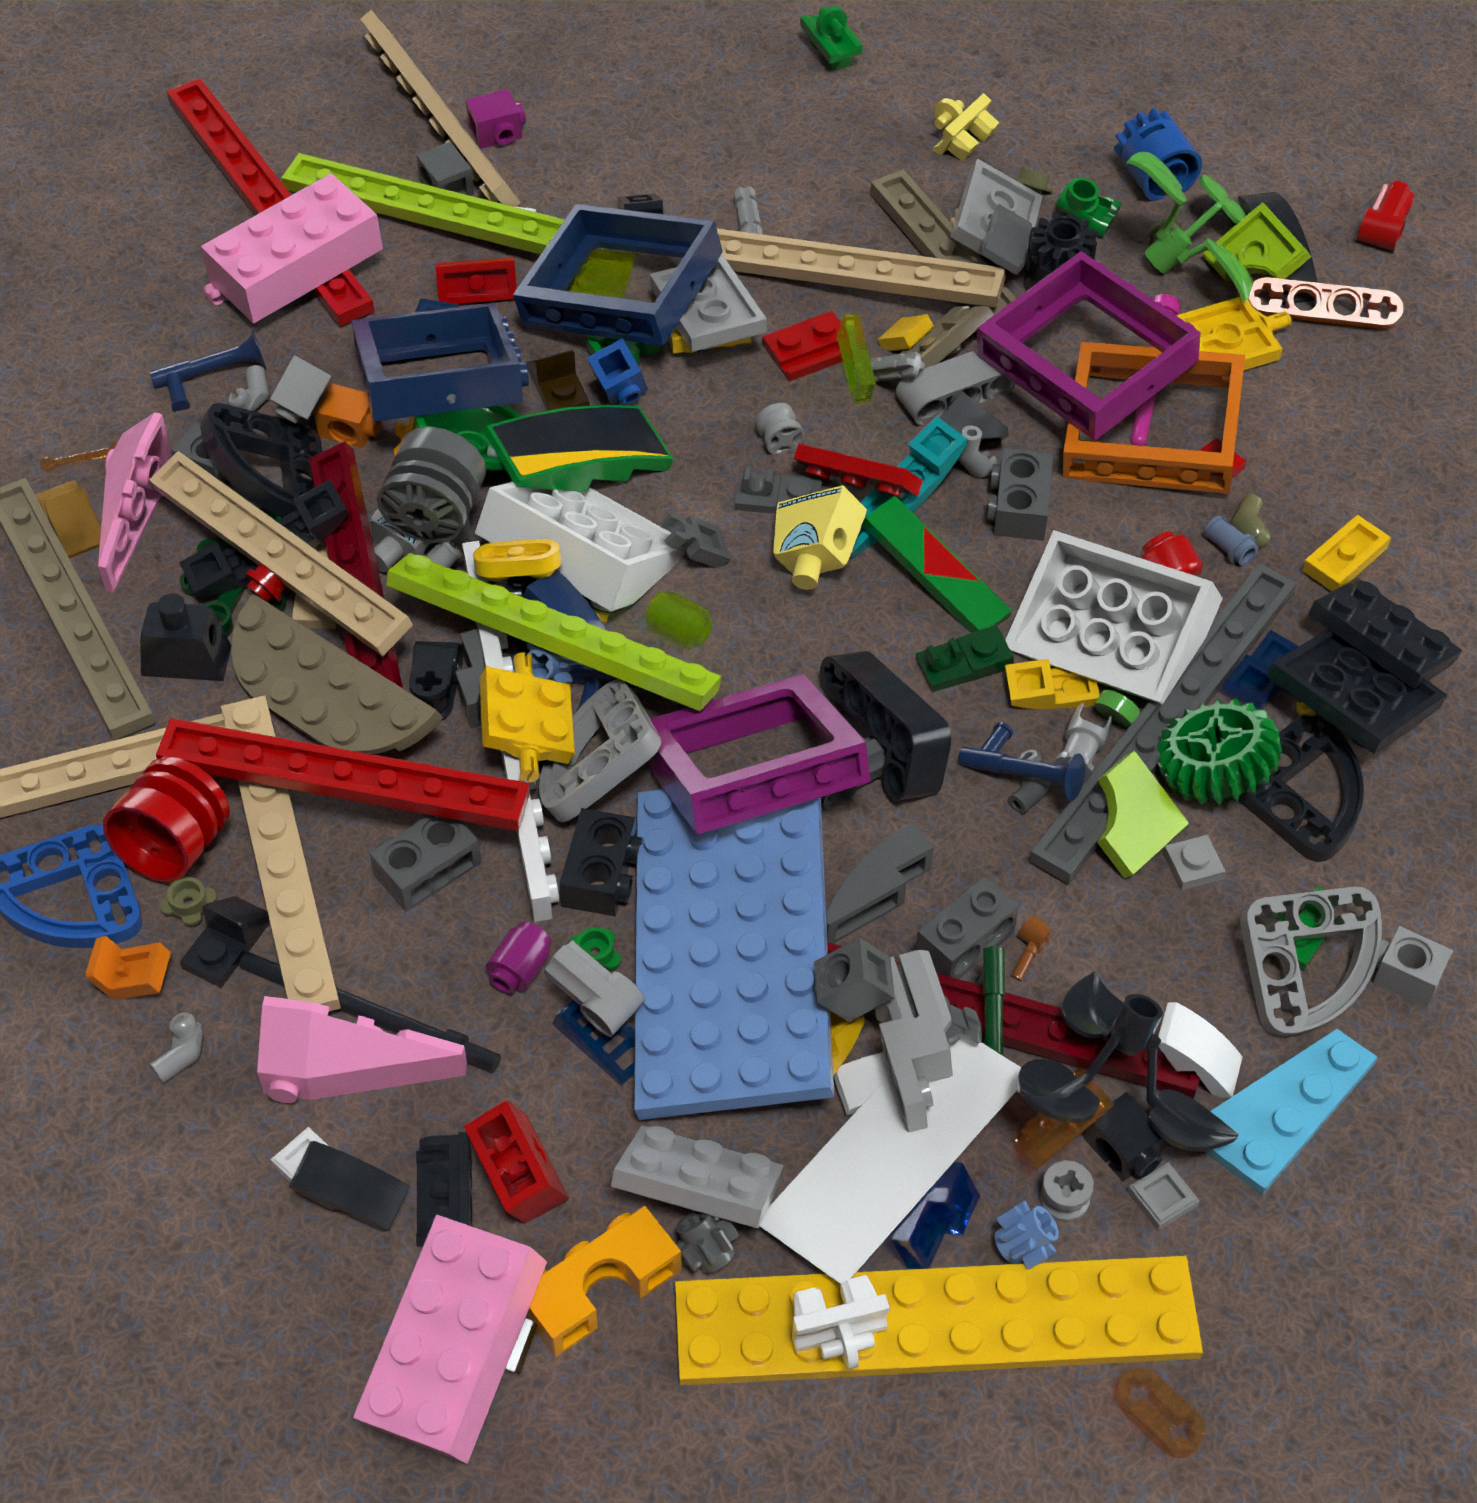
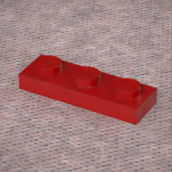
(857, 471)

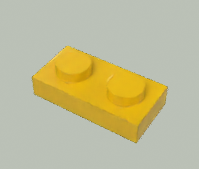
(1346, 553)

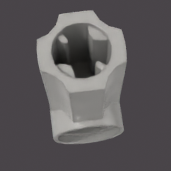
(603, 997)

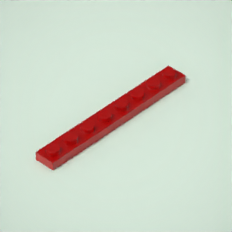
(347, 774)

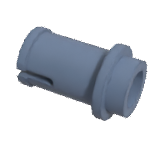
(1238, 546)

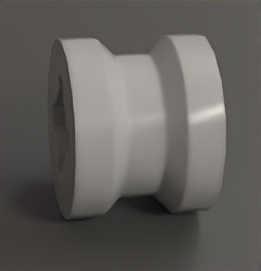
(779, 428)
(1064, 1203)

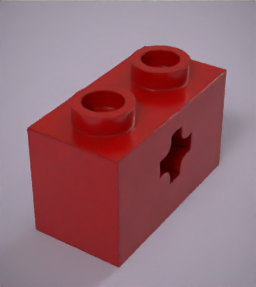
(516, 1162)

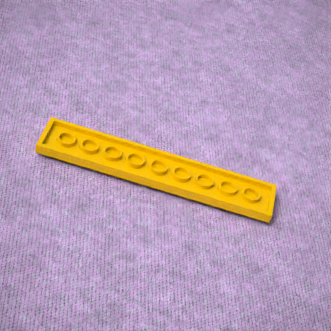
(947, 1320)

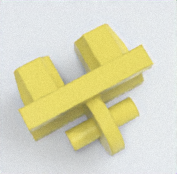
(958, 123)

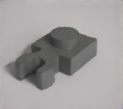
(699, 538)

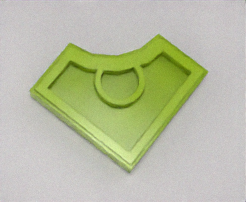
(1261, 246)
(1139, 815)

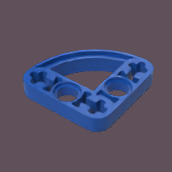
(92, 868)

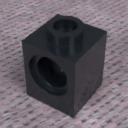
(1126, 1139)

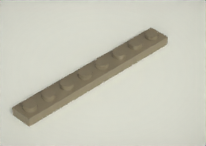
(72, 612)

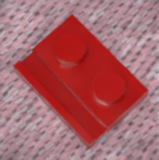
(805, 346)

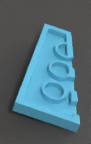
(1288, 1108)

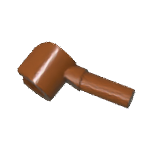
(1034, 933)

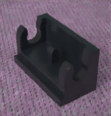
(443, 1181)

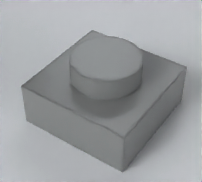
(1194, 862)

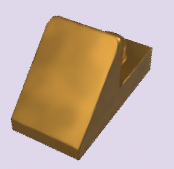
(71, 517)

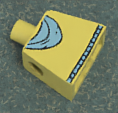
(817, 533)

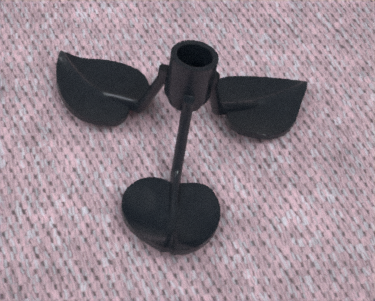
(1130, 1029)

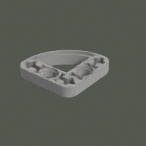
(619, 710)
(1280, 943)

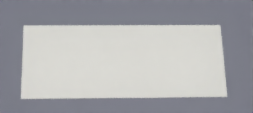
(879, 1171)

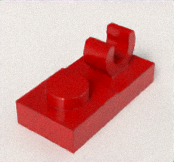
(476, 280)

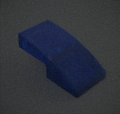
(1249, 679)
(939, 1212)

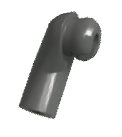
(1031, 789)

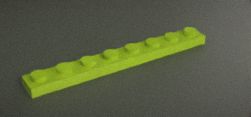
(431, 205)
(555, 631)

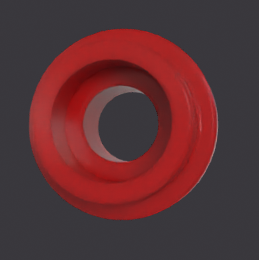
(264, 584)

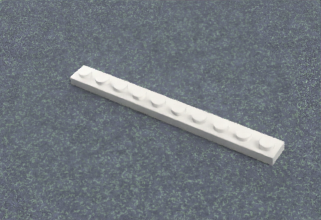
(533, 849)

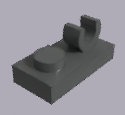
(764, 491)

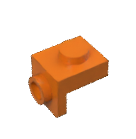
(129, 970)

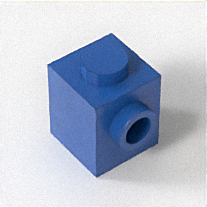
(618, 374)

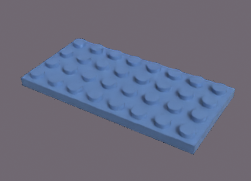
(729, 961)

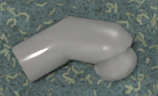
(184, 1048)

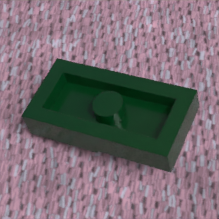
(965, 658)

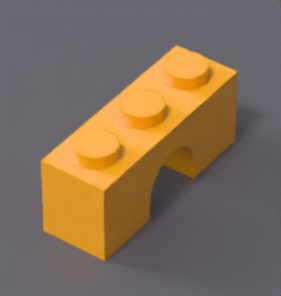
(630, 1250)

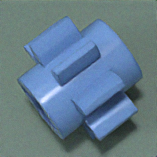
(551, 665)
(1026, 1235)

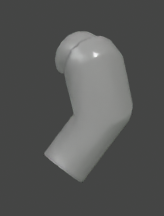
(255, 394)
(971, 458)

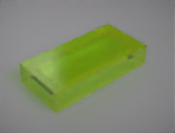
(856, 359)

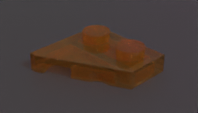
(1045, 1136)

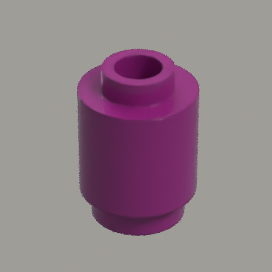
(518, 958)

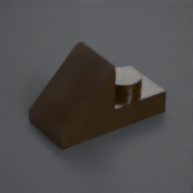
(557, 381)

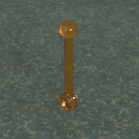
(48, 463)

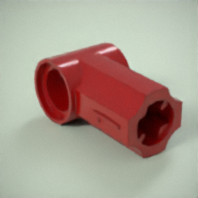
(1387, 218)

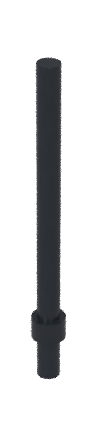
(383, 1016)

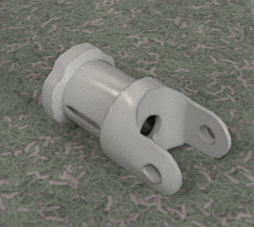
(1085, 739)

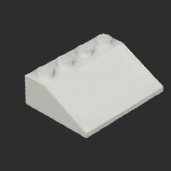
(603, 545)
(1113, 617)

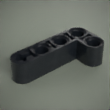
(897, 717)

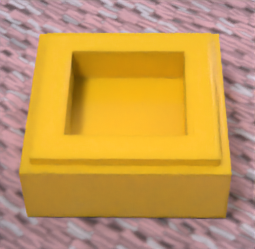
(906, 333)

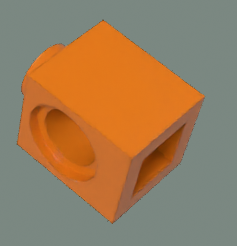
(345, 416)

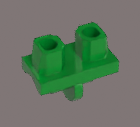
(832, 36)

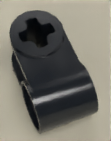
(434, 674)

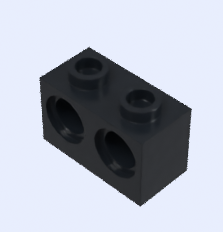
(592, 862)

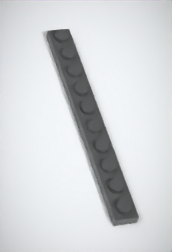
(1229, 639)

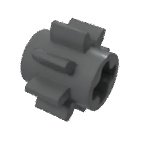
(706, 1241)

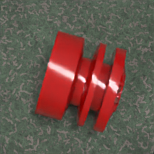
(166, 819)

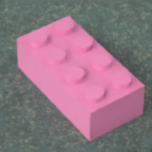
(292, 247)
(451, 1338)

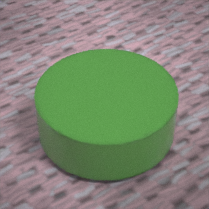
(1121, 708)

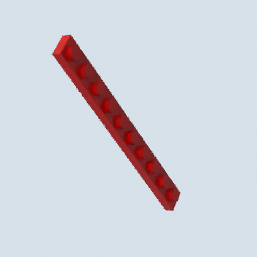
(256, 184)

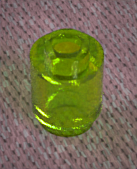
(679, 618)

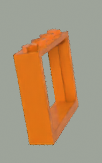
(1147, 464)

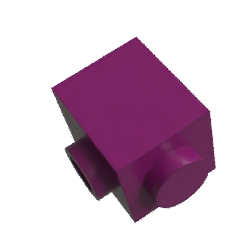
(495, 118)

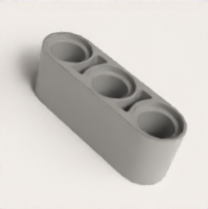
(939, 384)

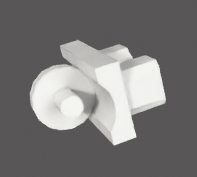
(840, 1328)

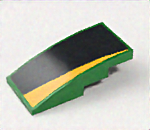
(577, 445)

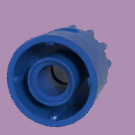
(1164, 139)

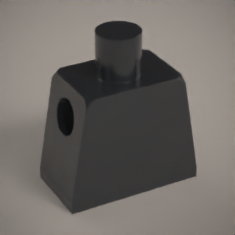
(183, 641)

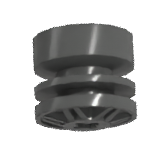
(431, 485)

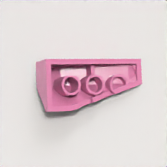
(129, 494)
(322, 1056)

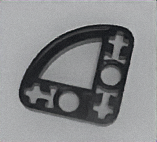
(231, 428)
(1279, 793)

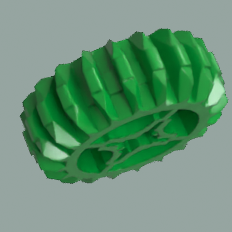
(1219, 751)

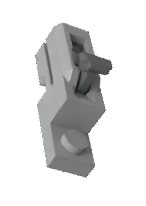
(918, 1033)

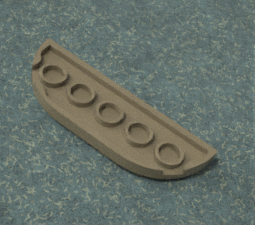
(322, 686)

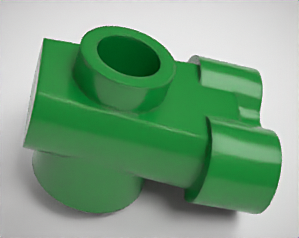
(1082, 200)

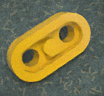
(517, 558)

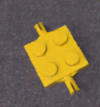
(1238, 329)
(526, 716)

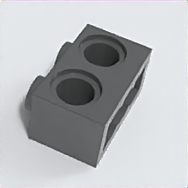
(1023, 494)
(431, 864)
(966, 926)

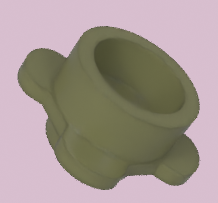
(1033, 180)
(186, 889)

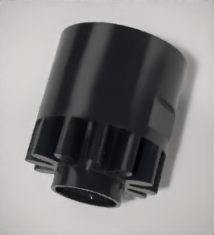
(1056, 243)

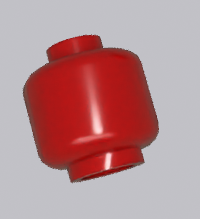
(1173, 552)

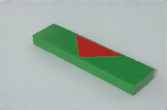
(935, 566)

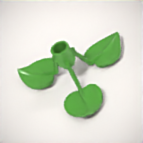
(1174, 245)

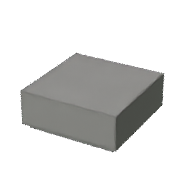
(1163, 1196)

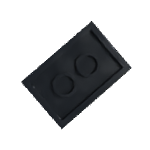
(1385, 632)

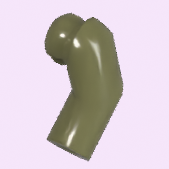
(1248, 522)

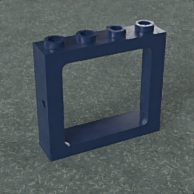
(547, 304)
(427, 392)

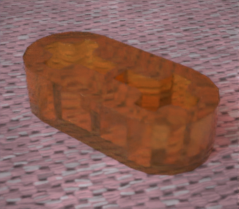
(1168, 1404)

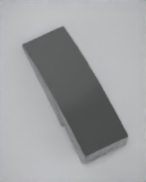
(879, 881)

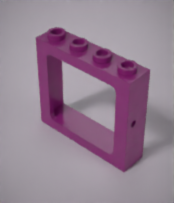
(1077, 280)
(765, 786)

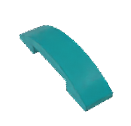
(930, 459)

